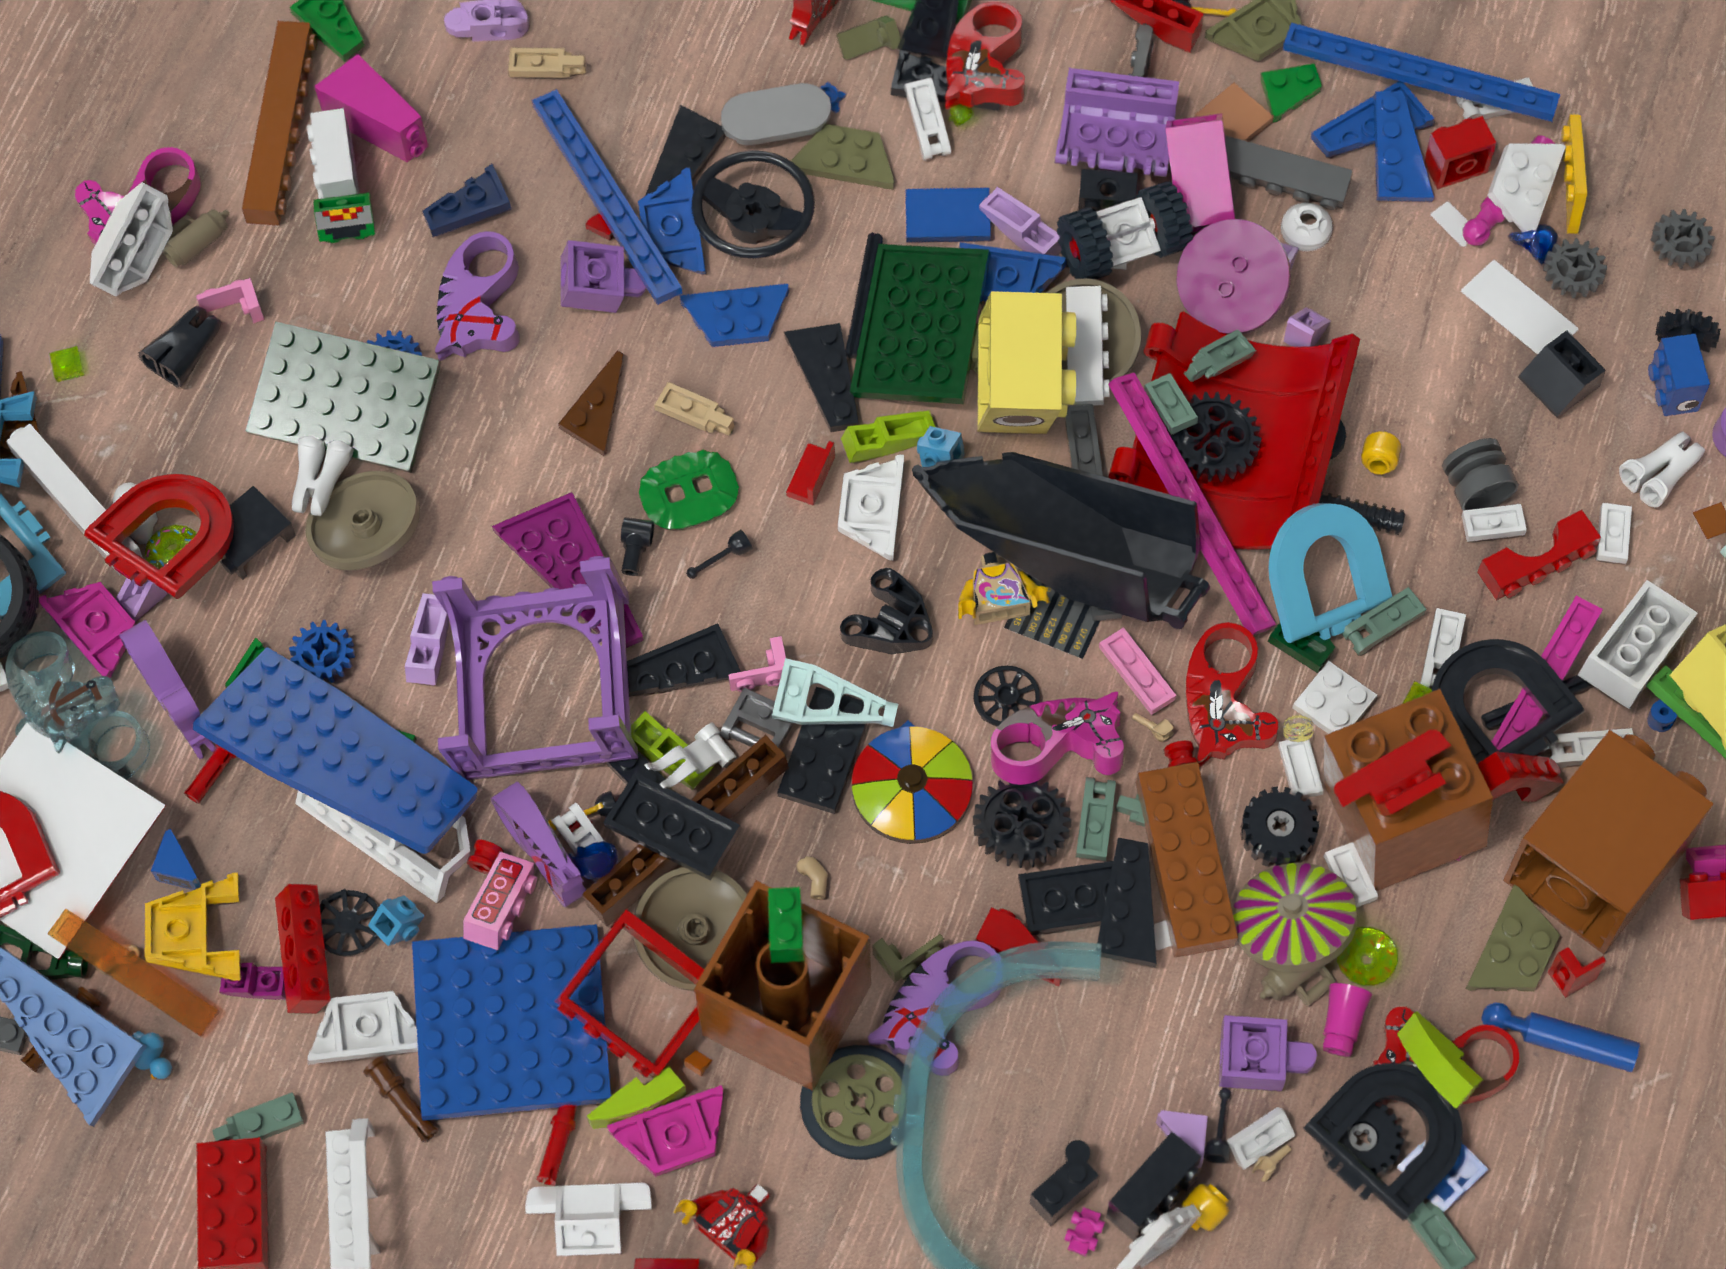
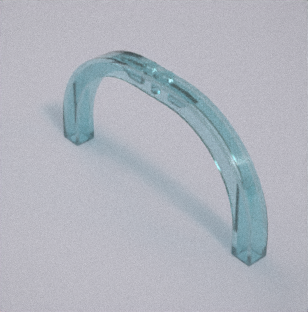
(996, 972)

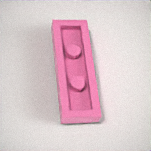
(1137, 671)

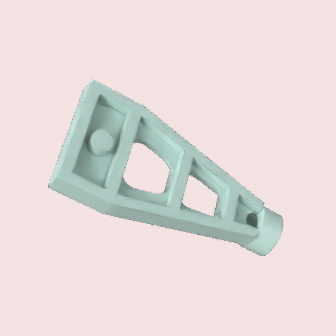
(794, 690)

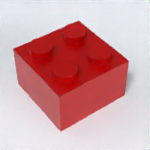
(1459, 152)

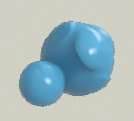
(159, 1067)

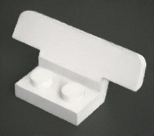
(588, 1214)

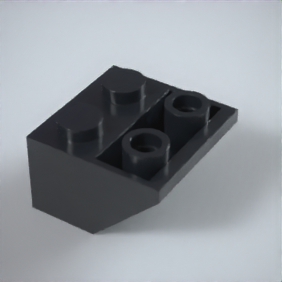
(1562, 374)

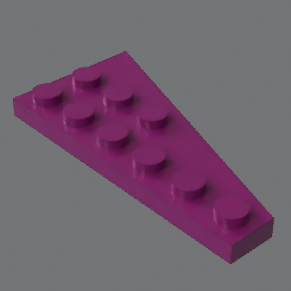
(553, 543)

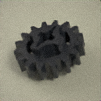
(1689, 323)

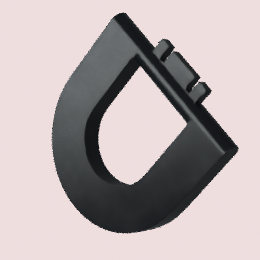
(1525, 667)
(1353, 1099)

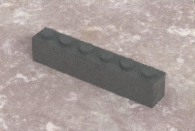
(1288, 173)

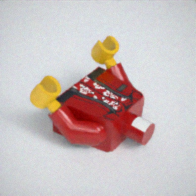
(731, 1222)

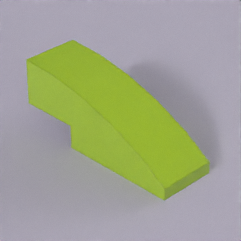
(885, 435)
(656, 741)
(1439, 1060)
(637, 1099)

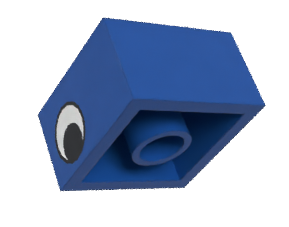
(1679, 375)

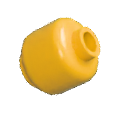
(1381, 452)
(1210, 1204)

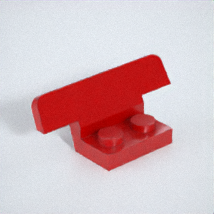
(1397, 776)

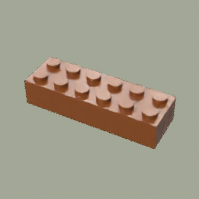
(1186, 860)

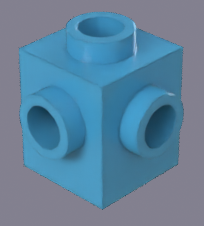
(939, 446)
(396, 920)

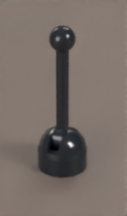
(737, 544)
(1217, 1149)

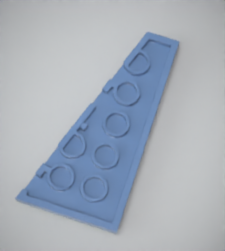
(72, 1039)

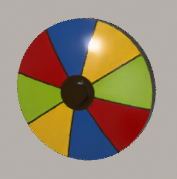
(912, 785)

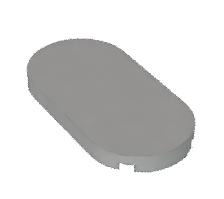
(775, 114)

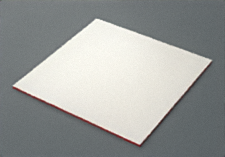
(88, 820)

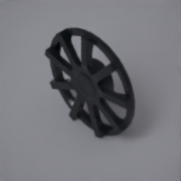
(1006, 694)
(348, 921)

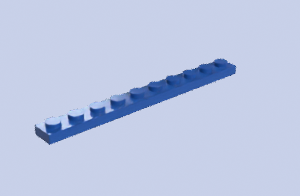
(1421, 72)
(607, 197)

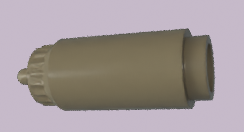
(193, 236)
(1282, 984)

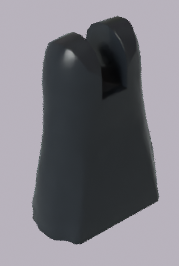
(181, 346)

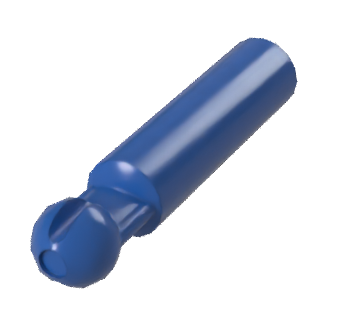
(1566, 1037)

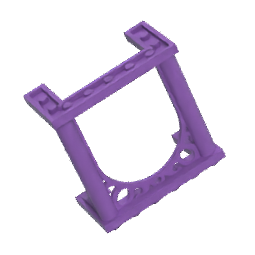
(467, 616)

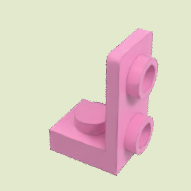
(236, 292)
(762, 676)

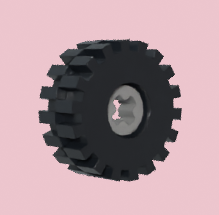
(1273, 844)
(1383, 1138)

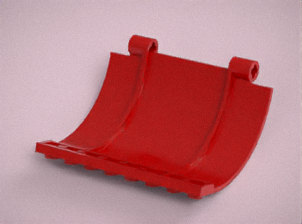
(1296, 405)

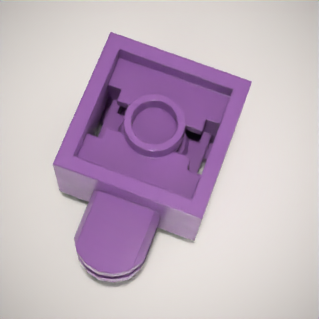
(596, 277)
(1258, 1053)

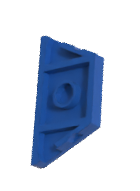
(671, 225)
(1019, 270)
(736, 314)

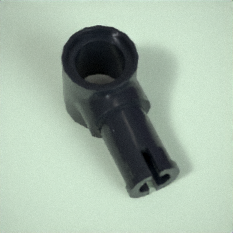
(636, 536)

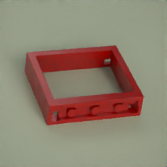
(594, 1028)

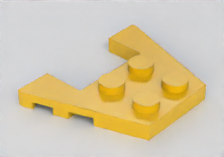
(179, 930)

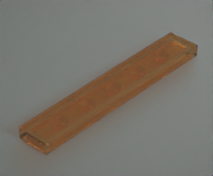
(133, 972)

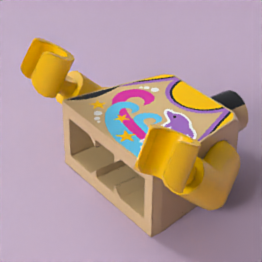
(999, 592)

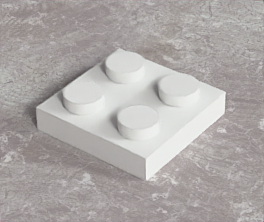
(1334, 699)

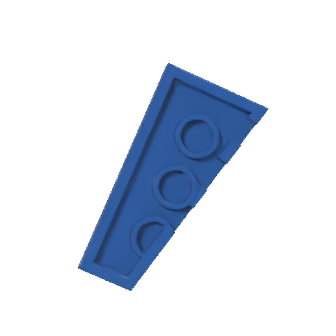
(1356, 126)
(1398, 157)

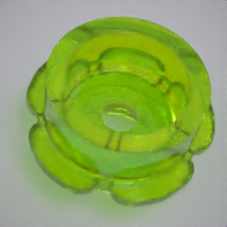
(960, 114)

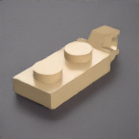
(544, 63)
(693, 410)

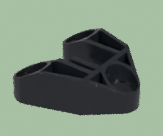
(895, 622)

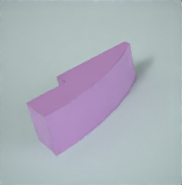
(1020, 224)
(427, 642)

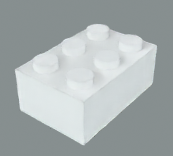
(332, 154)

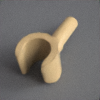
(1160, 731)
(1268, 1164)

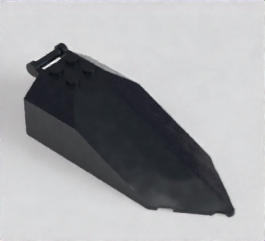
(1077, 531)

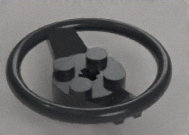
(736, 205)

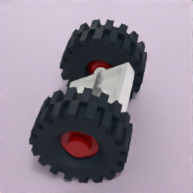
(1125, 232)

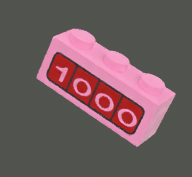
(499, 901)

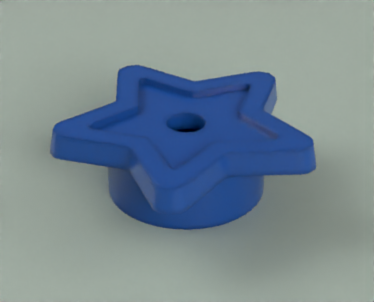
(834, 95)

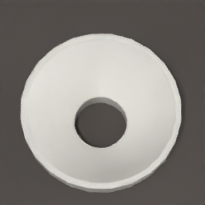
(1306, 236)

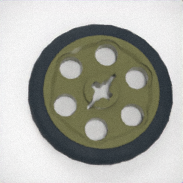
(815, 1105)

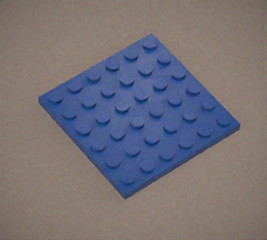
(494, 1026)

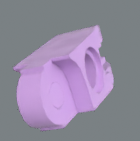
(502, 20)

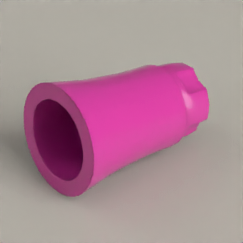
(1344, 1018)

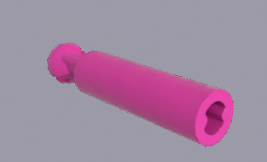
(1478, 229)

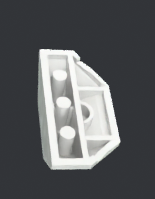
(131, 240)

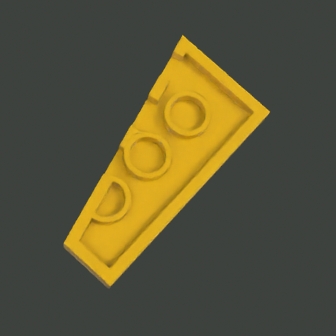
(1574, 172)

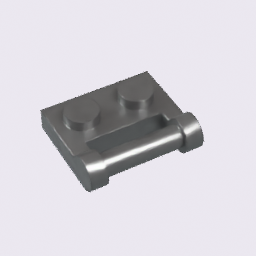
(756, 712)

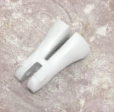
(311, 455)
(1637, 472)

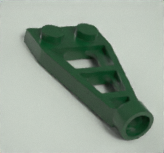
(58, 968)

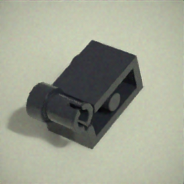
(1066, 1185)

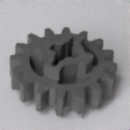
(1682, 238)
(1575, 268)

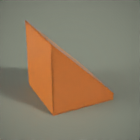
(697, 1062)

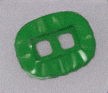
(695, 507)

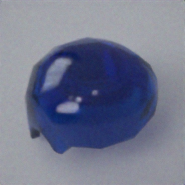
(595, 859)

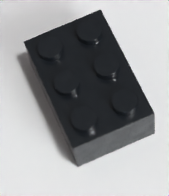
(1154, 1186)

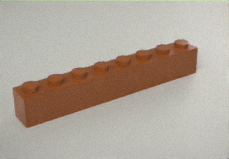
(278, 123)

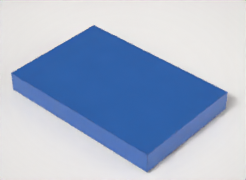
(946, 215)

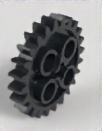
(1230, 454)
(1014, 843)

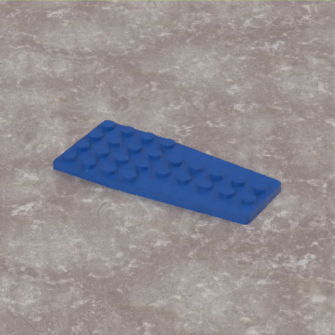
(335, 752)

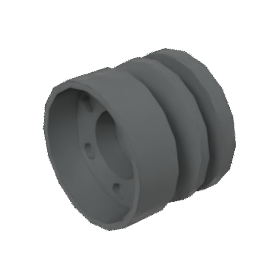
(1480, 474)

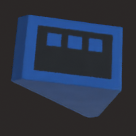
(172, 865)

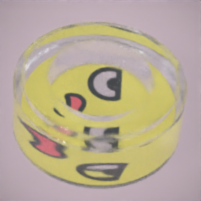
(1298, 728)

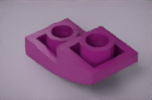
(256, 983)

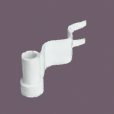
(699, 756)

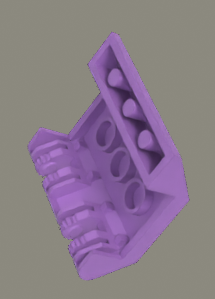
(1116, 121)

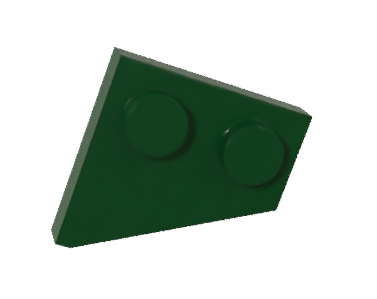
(1310, 650)

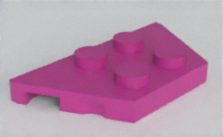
(92, 623)
(673, 1133)

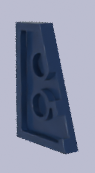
(471, 203)

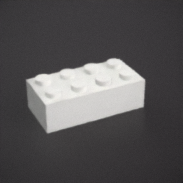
(1637, 644)

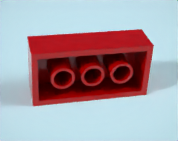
(232, 1204)

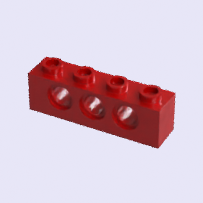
(302, 948)

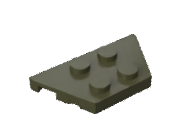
(1256, 28)
(846, 156)
(1515, 948)

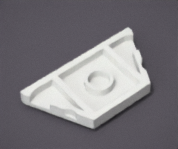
(1525, 182)
(872, 505)
(363, 1029)
(1159, 1236)

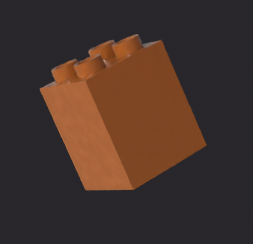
(1429, 830)
(1608, 839)
(784, 1011)

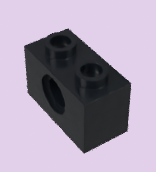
(1099, 182)

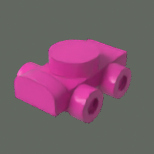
(1082, 1237)

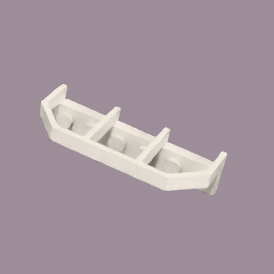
(389, 852)
(348, 1197)

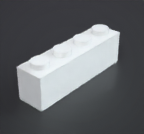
(1088, 355)

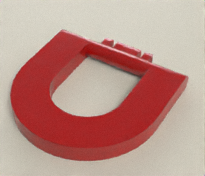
(150, 497)
(29, 850)

